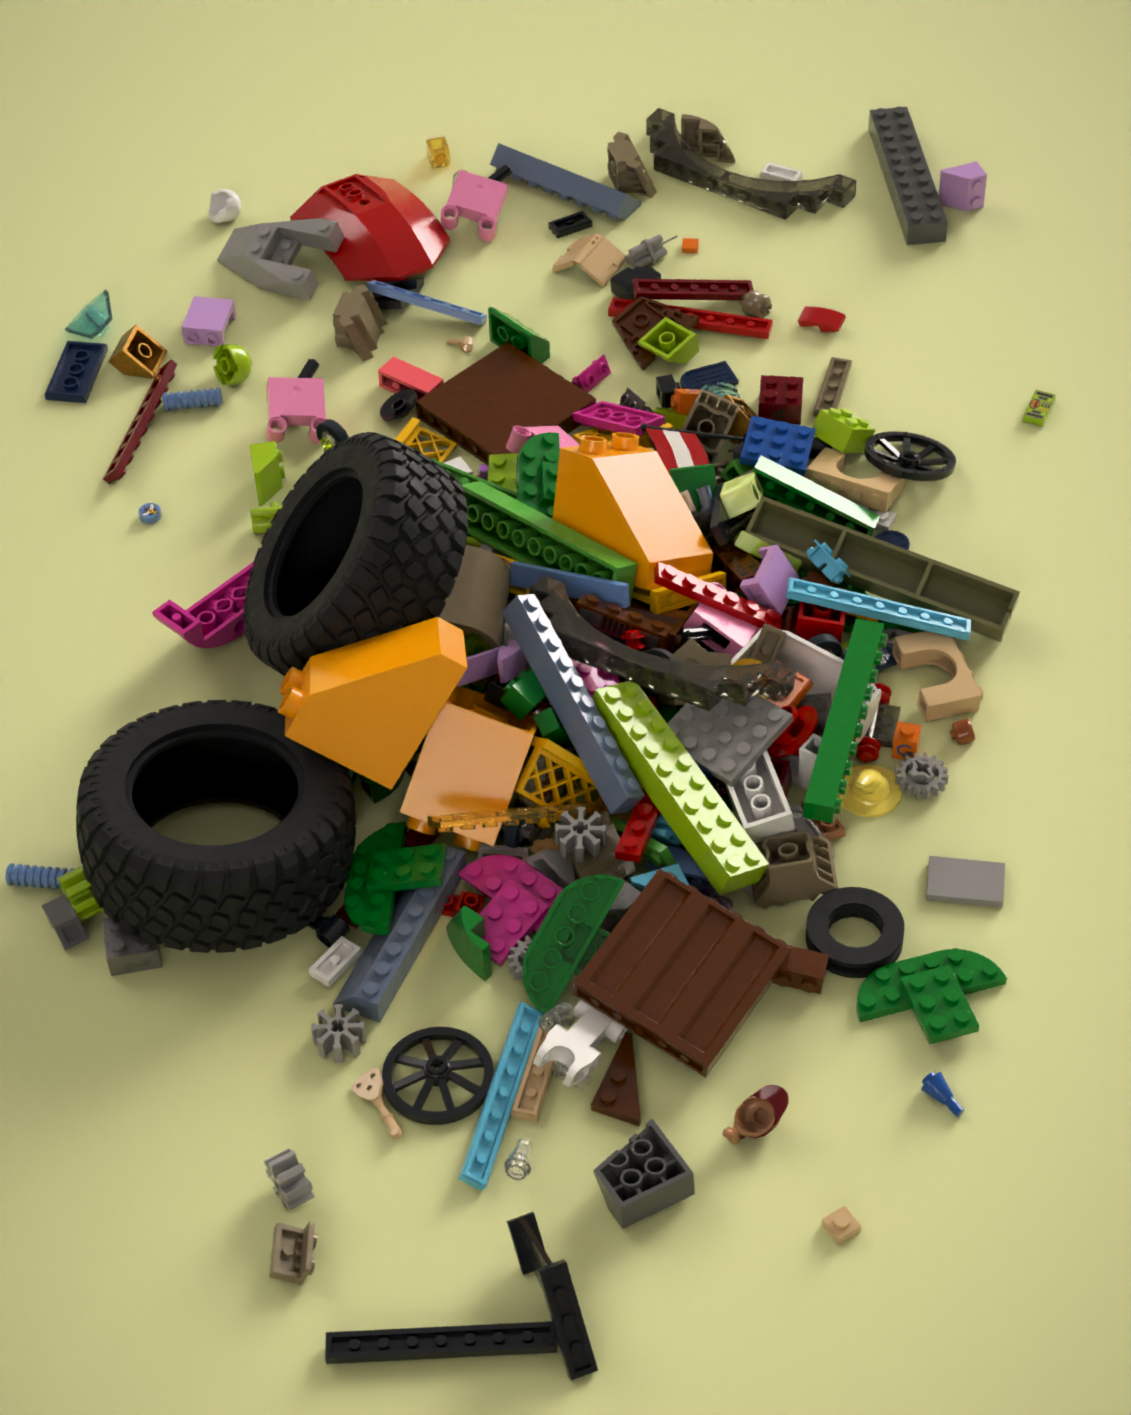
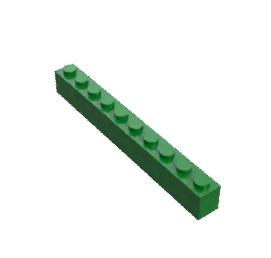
(844, 721)

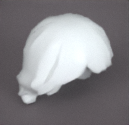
(224, 206)

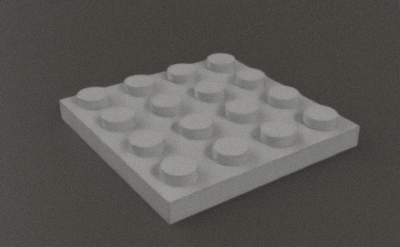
(729, 735)

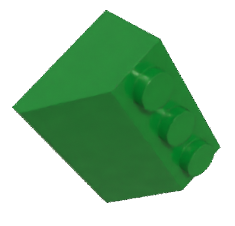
(505, 329)

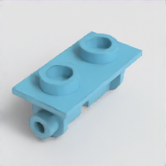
(835, 568)

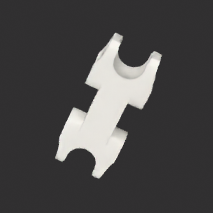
(577, 1045)

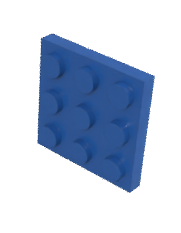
(779, 442)

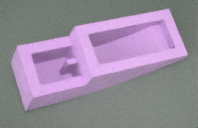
(511, 661)

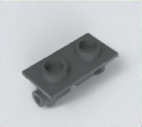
(632, 400)

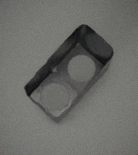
(622, 282)

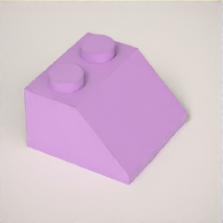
(963, 186)

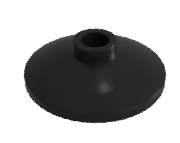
(398, 405)

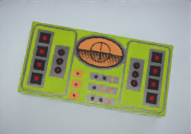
(1039, 407)

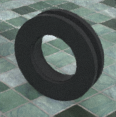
(857, 903)

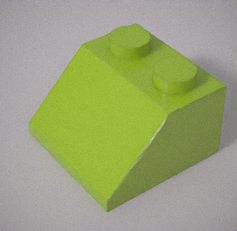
(671, 342)
(267, 470)

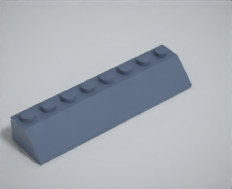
(565, 183)
(391, 956)

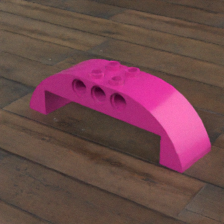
(214, 618)

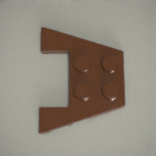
(640, 319)

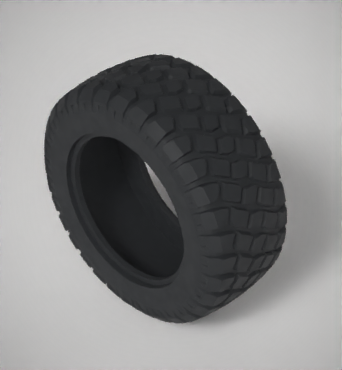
(355, 551)
(213, 892)

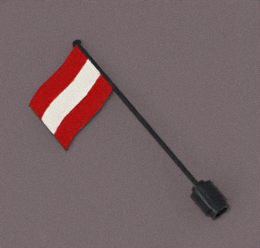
(683, 449)

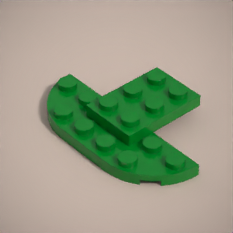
(538, 472)
(384, 867)
(568, 938)
(934, 990)

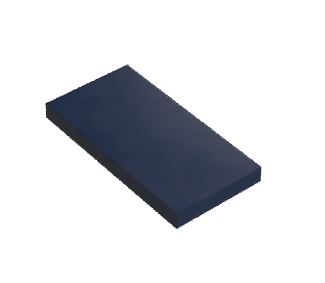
(76, 372)

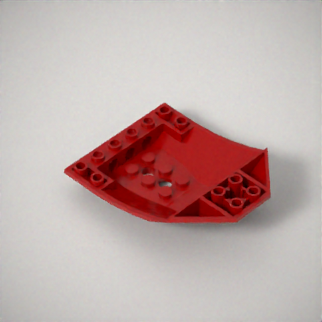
(383, 238)

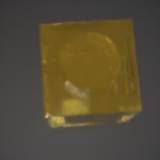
(438, 152)

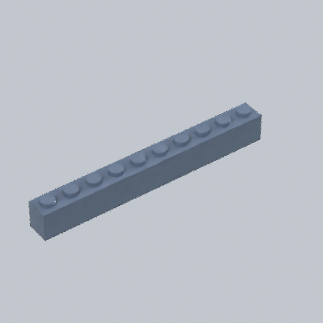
(573, 704)

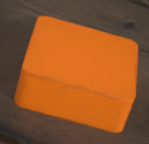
(690, 245)

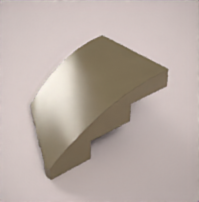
(705, 138)

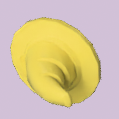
(871, 791)

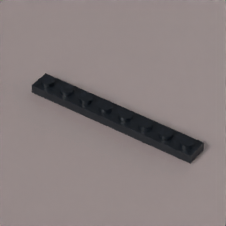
(440, 1342)

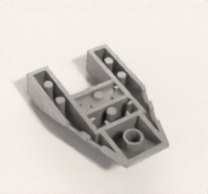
(267, 250)

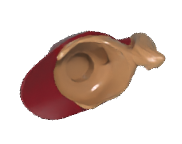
(758, 1114)

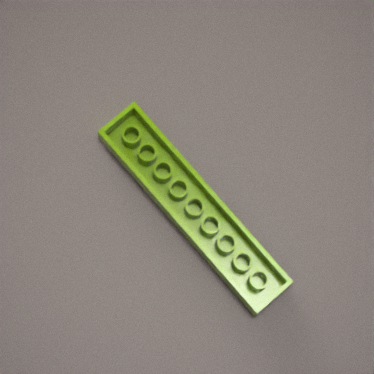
(680, 789)

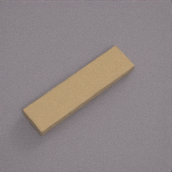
(533, 1085)

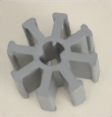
(580, 834)
(338, 1033)
(289, 1179)

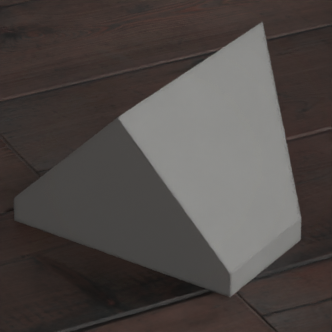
(553, 866)

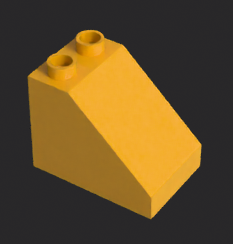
(629, 505)
(374, 697)
(468, 765)

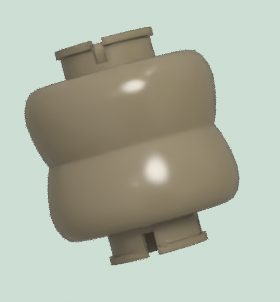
(756, 304)

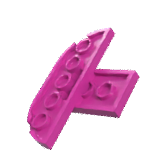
(517, 896)

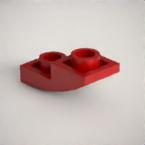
(824, 318)
(466, 898)

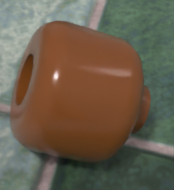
(962, 732)

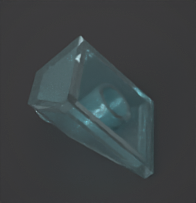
(92, 318)

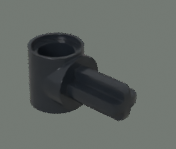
(329, 929)

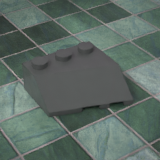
(644, 1177)

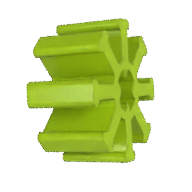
(78, 894)

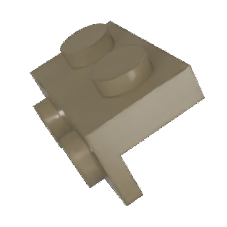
(292, 1252)

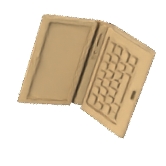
(595, 254)

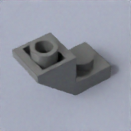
(65, 922)

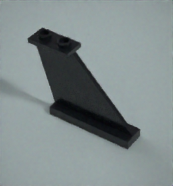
(558, 1293)

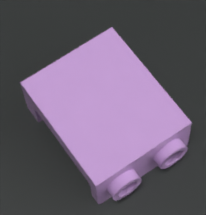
(207, 321)
(771, 580)

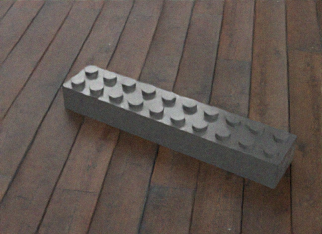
(907, 176)

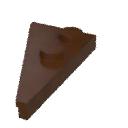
(619, 1090)

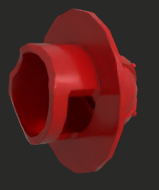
(796, 733)

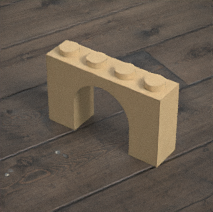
(874, 492)
(944, 700)

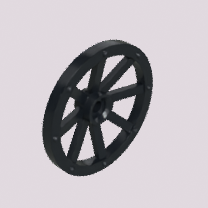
(907, 463)
(437, 1077)

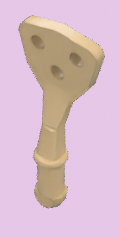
(374, 1096)

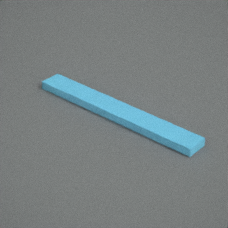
(878, 608)
(500, 1097)

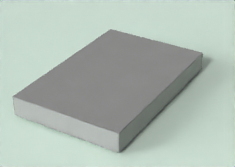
(965, 881)

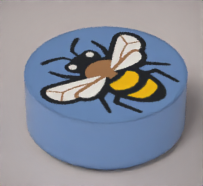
(150, 513)

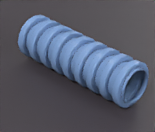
(192, 399)
(34, 876)

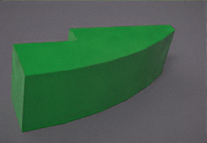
(552, 728)

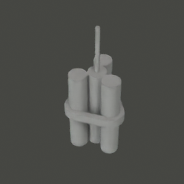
(647, 251)

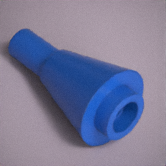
(937, 1088)

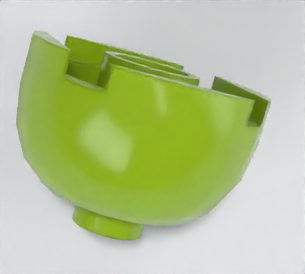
(232, 364)

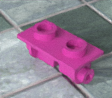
(593, 374)

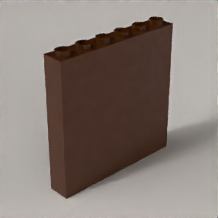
(496, 395)

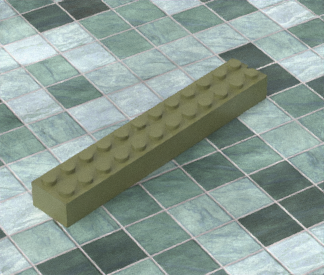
(888, 568)

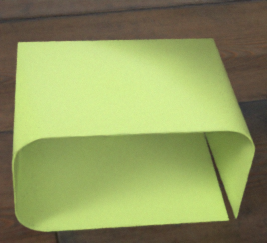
(741, 494)

